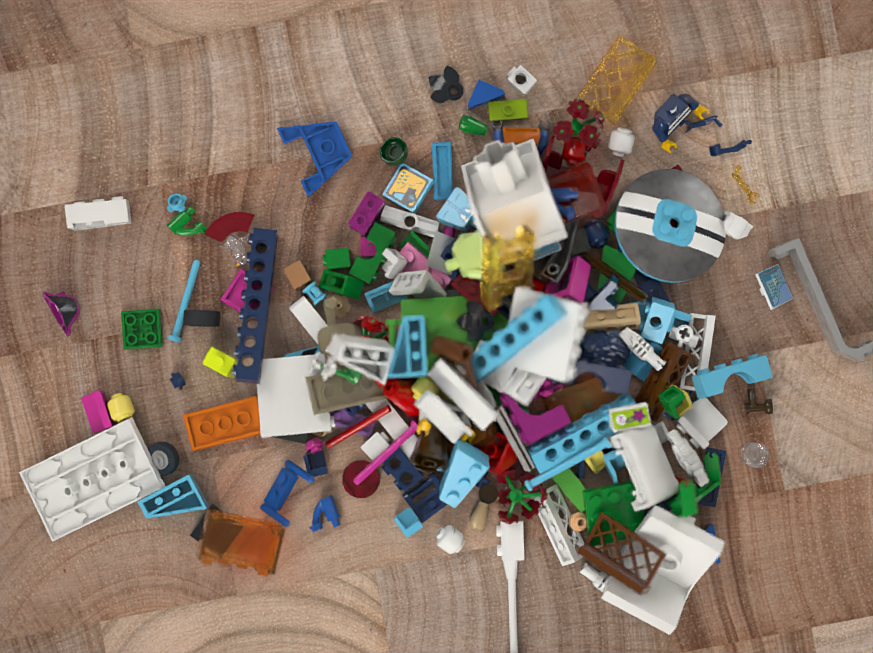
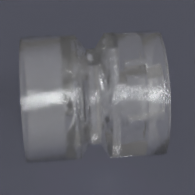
(754, 454)

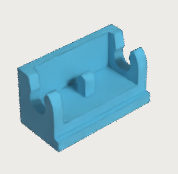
(381, 298)

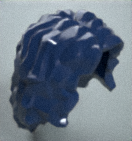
(603, 348)

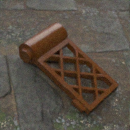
(456, 354)

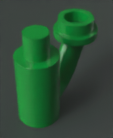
(181, 219)

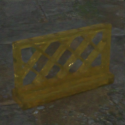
(632, 86)

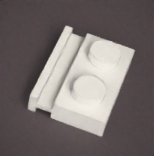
(523, 385)

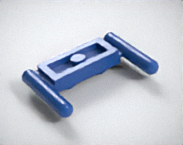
(281, 489)

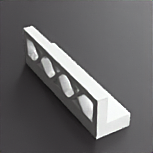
(705, 348)
(557, 527)

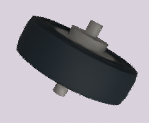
(164, 457)

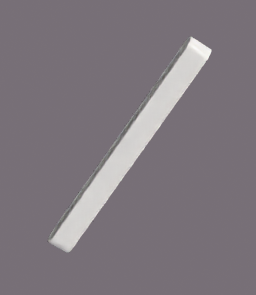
(392, 421)

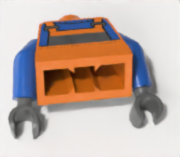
(520, 135)

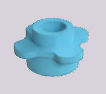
(176, 202)

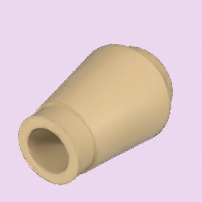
(479, 517)

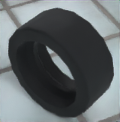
(201, 318)

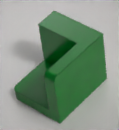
(671, 400)

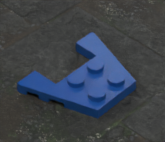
(326, 149)

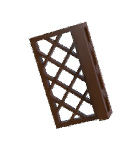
(617, 569)

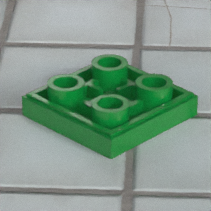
(141, 329)

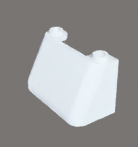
(646, 466)

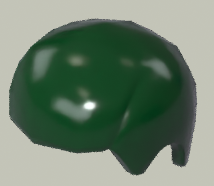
(393, 151)

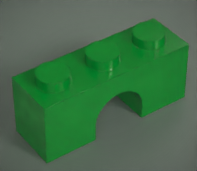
(367, 269)

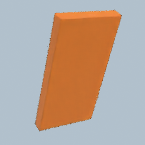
(223, 423)

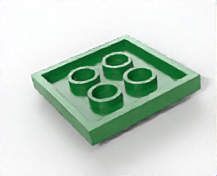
(616, 502)

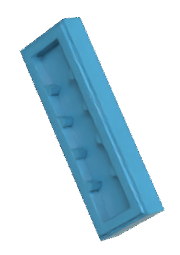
(442, 170)

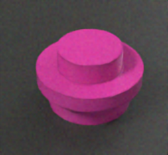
(314, 446)

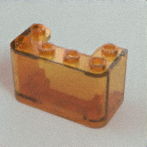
(240, 541)

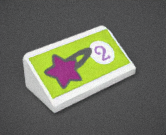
(629, 417)

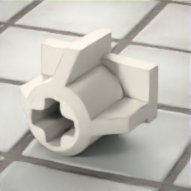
(736, 226)
(684, 335)

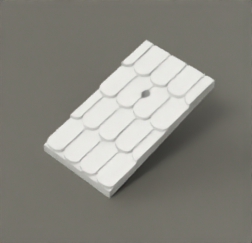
(92, 479)

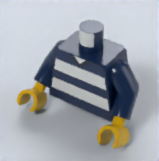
(672, 114)

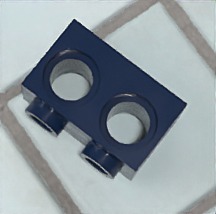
(403, 468)

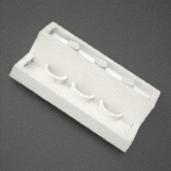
(463, 394)

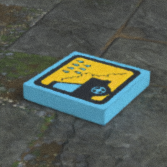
(408, 188)

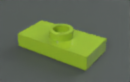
(507, 110)

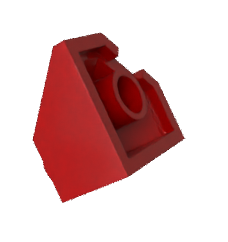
(500, 454)

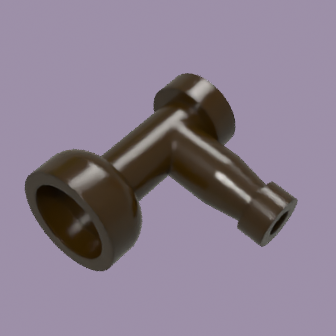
(751, 406)

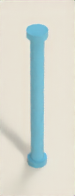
(566, 464)

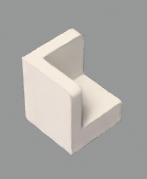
(394, 264)

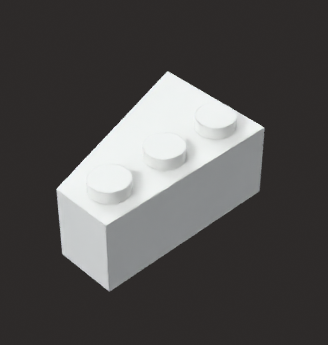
(98, 214)
(363, 355)

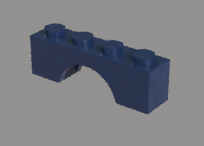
(613, 380)

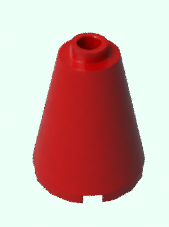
(401, 394)

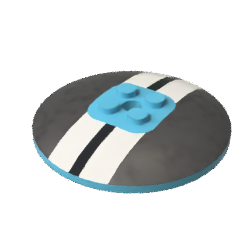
(646, 231)

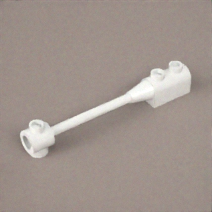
(511, 551)

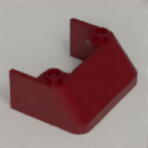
(606, 179)

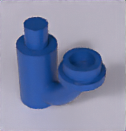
(564, 195)
(330, 510)

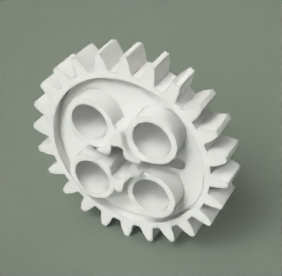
(687, 457)

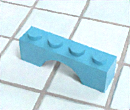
(712, 382)

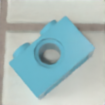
(656, 331)

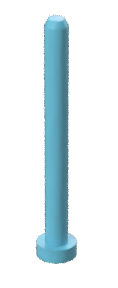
(185, 302)

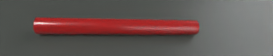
(357, 427)

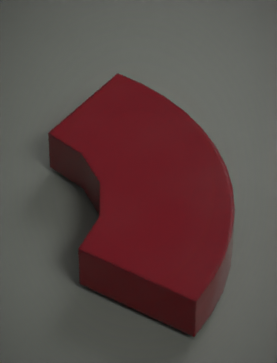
(230, 224)

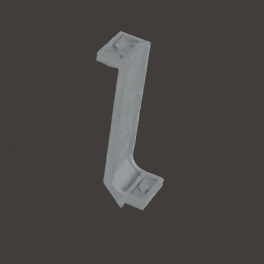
(818, 302)

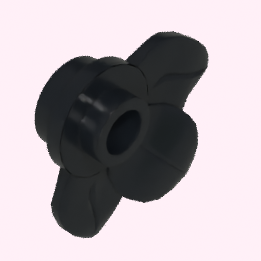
(443, 85)
(473, 320)

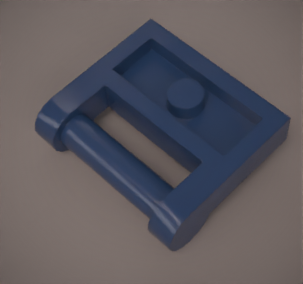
(429, 504)

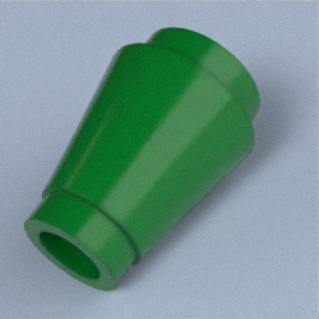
(472, 126)

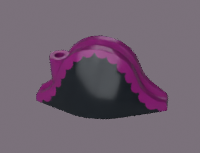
(64, 309)

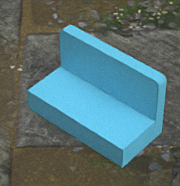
(613, 464)

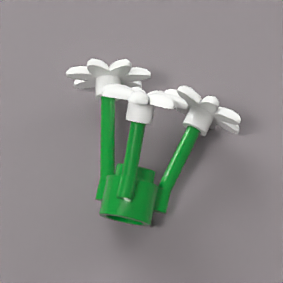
(330, 368)

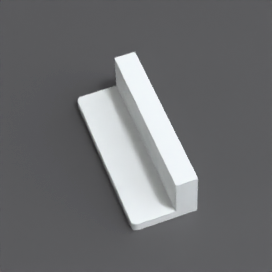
(442, 416)

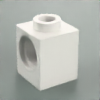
(524, 88)
(376, 445)

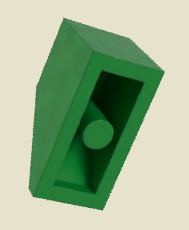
(341, 284)

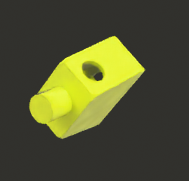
(219, 361)

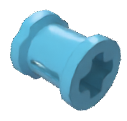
(314, 293)

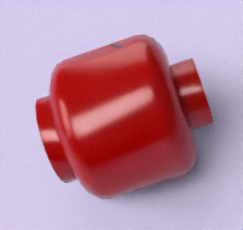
(574, 151)

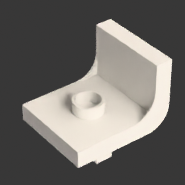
(511, 191)
(687, 559)

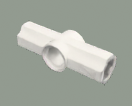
(397, 217)

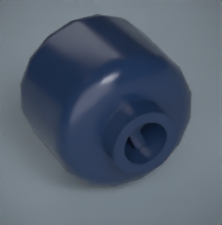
(597, 233)

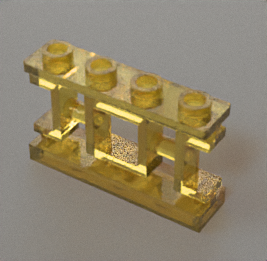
(493, 265)

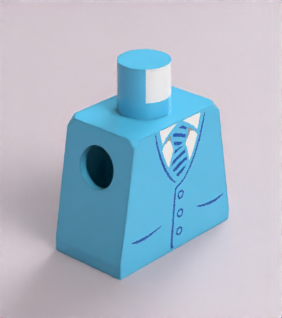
(457, 212)

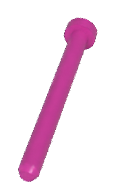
(386, 453)

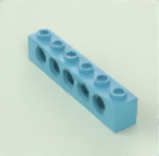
(552, 311)
(577, 442)

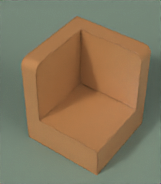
(297, 274)

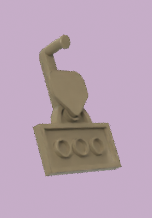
(337, 391)

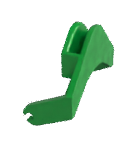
(685, 501)

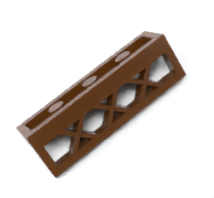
(660, 380)

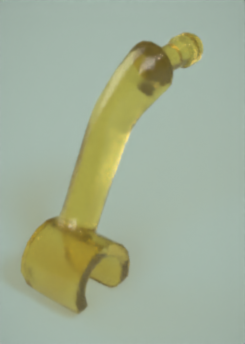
(743, 185)

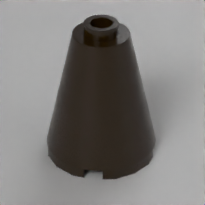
(430, 451)

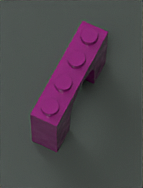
(534, 427)

